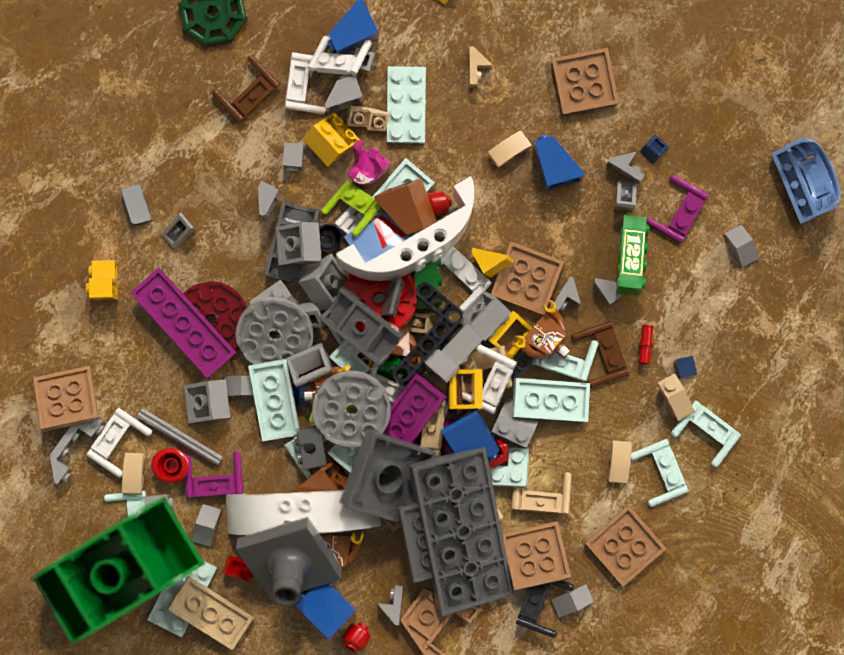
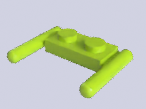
(358, 201)

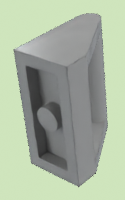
(268, 199)
(308, 360)

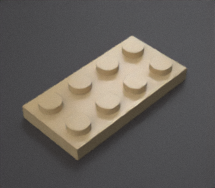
(210, 612)

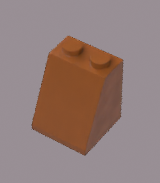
(408, 206)
(328, 478)

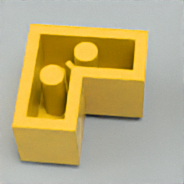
(104, 280)

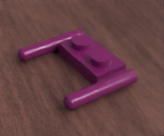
(685, 214)
(215, 484)

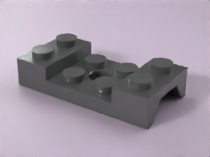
(288, 215)
(376, 340)

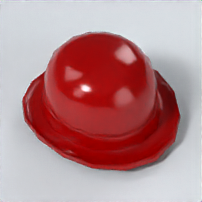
(170, 465)

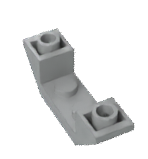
(60, 469)

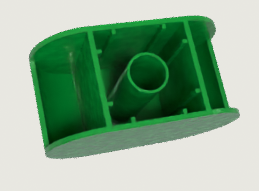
(118, 570)

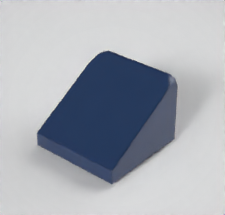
(654, 149)
(685, 367)
(299, 396)

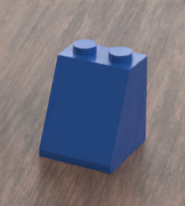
(353, 30)
(555, 163)
(470, 434)
(326, 608)

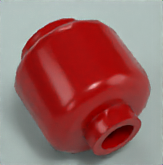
(440, 202)
(356, 637)

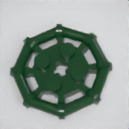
(211, 23)

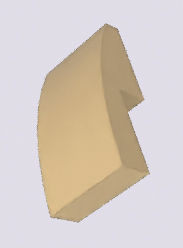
(367, 117)
(509, 148)
(619, 461)
(133, 473)

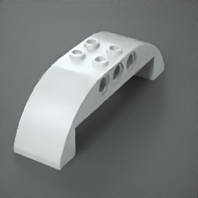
(390, 264)
(264, 511)

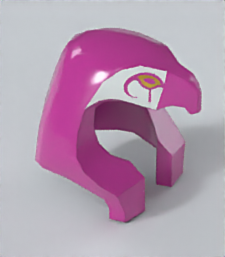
(368, 165)

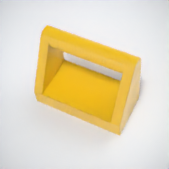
(503, 328)
(476, 390)

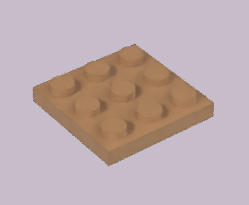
(585, 81)
(529, 279)
(66, 398)
(625, 545)
(536, 556)

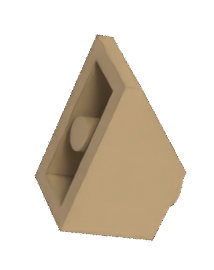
(422, 323)
(676, 397)

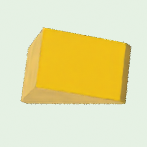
(491, 262)

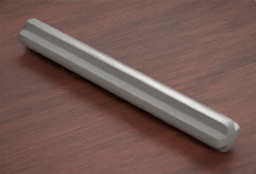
(179, 436)

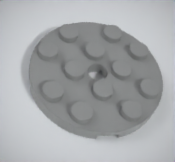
(271, 315)
(340, 392)

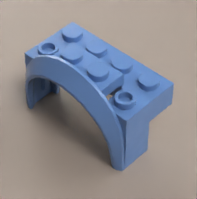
(818, 174)

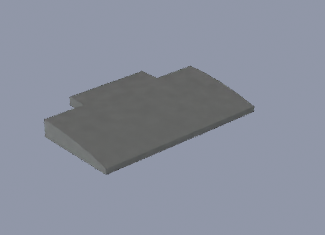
(456, 531)

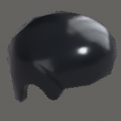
(330, 238)

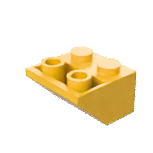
(330, 139)

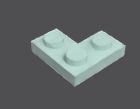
(347, 355)
(515, 473)

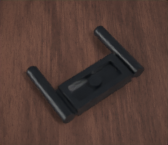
(533, 604)

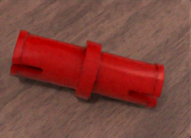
(646, 344)

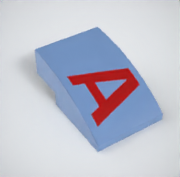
(377, 237)

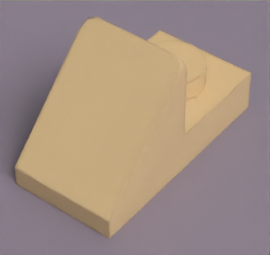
(476, 61)

